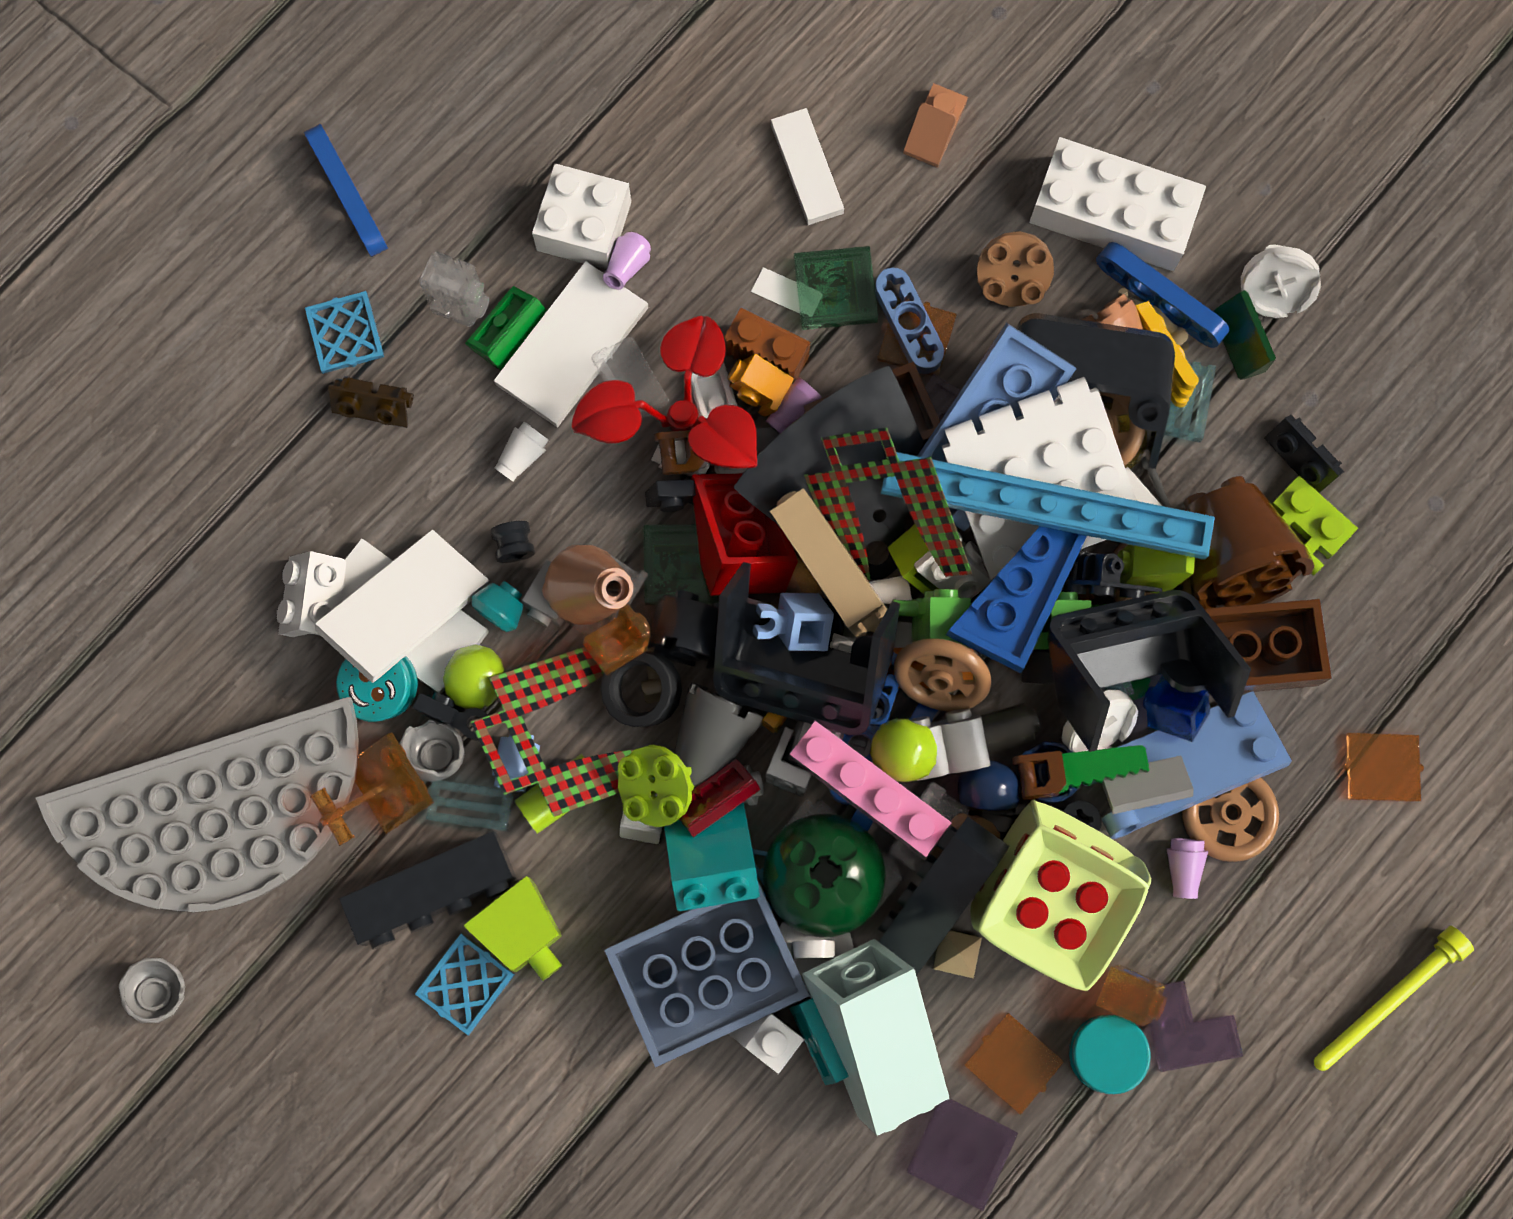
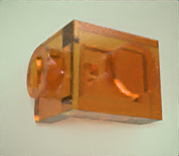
(619, 640)

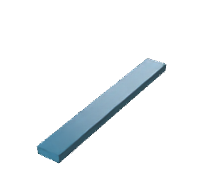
(1069, 509)

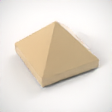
(958, 954)

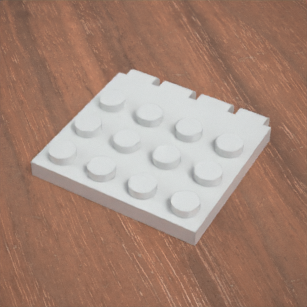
(1050, 443)

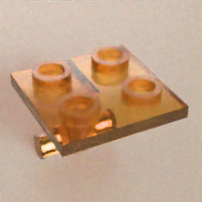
(387, 786)

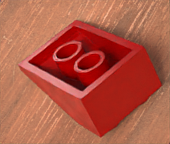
(737, 532)

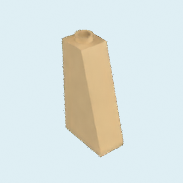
(829, 562)

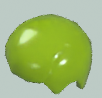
(468, 676)
(904, 750)

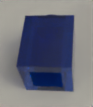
(1176, 711)

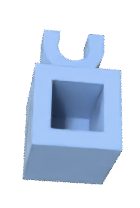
(800, 621)

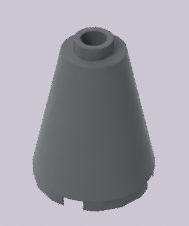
(712, 732)

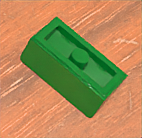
(506, 327)

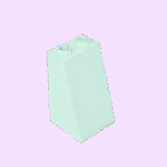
(880, 1034)

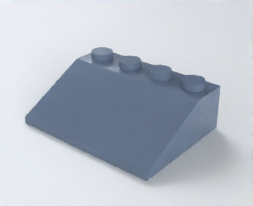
(705, 975)

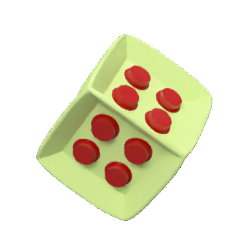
(1061, 896)

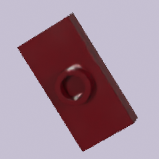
(718, 797)

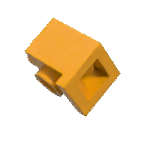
(759, 383)

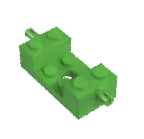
(942, 608)

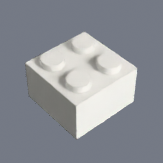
(581, 216)

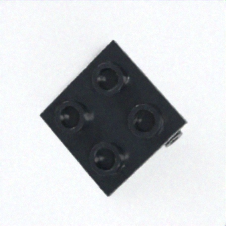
(1102, 576)

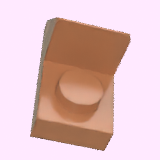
(935, 125)

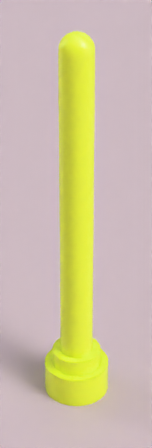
(1450, 947)

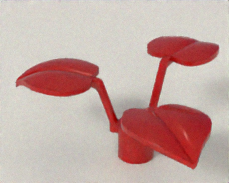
(722, 439)

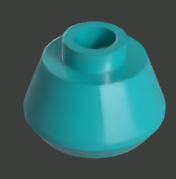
(499, 605)

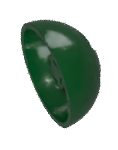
(797, 891)

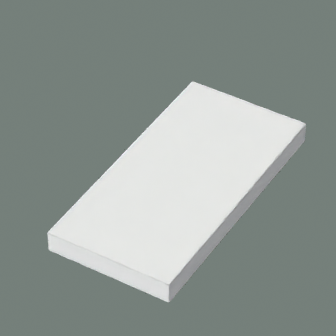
(555, 359)
(401, 606)
(435, 651)

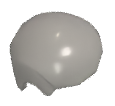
(433, 750)
(152, 990)

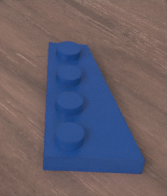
(1018, 601)

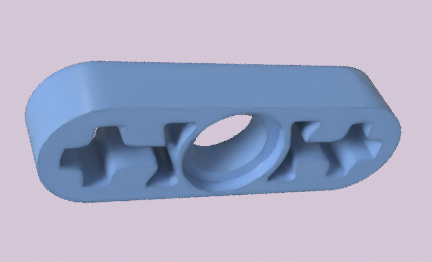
(907, 291)

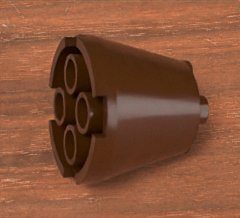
(1250, 550)

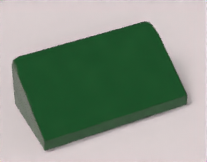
(1246, 337)

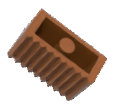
(755, 335)

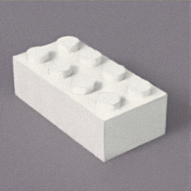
(1117, 201)

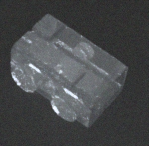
(453, 289)

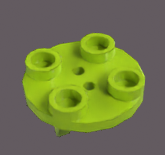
(639, 788)

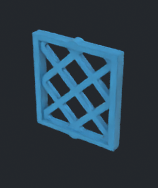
(337, 304)
(444, 1011)

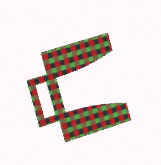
(919, 489)
(533, 688)

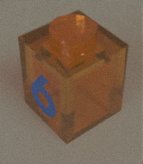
(1132, 996)

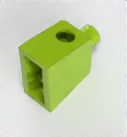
(519, 930)

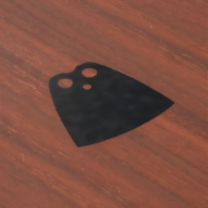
(860, 406)

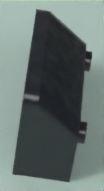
(1115, 362)
(1138, 640)
(807, 686)

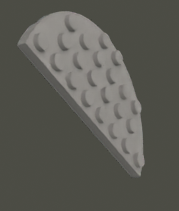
(211, 818)

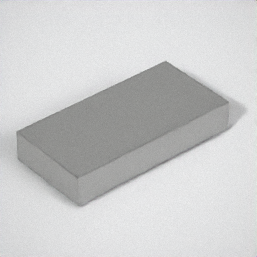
(1162, 784)

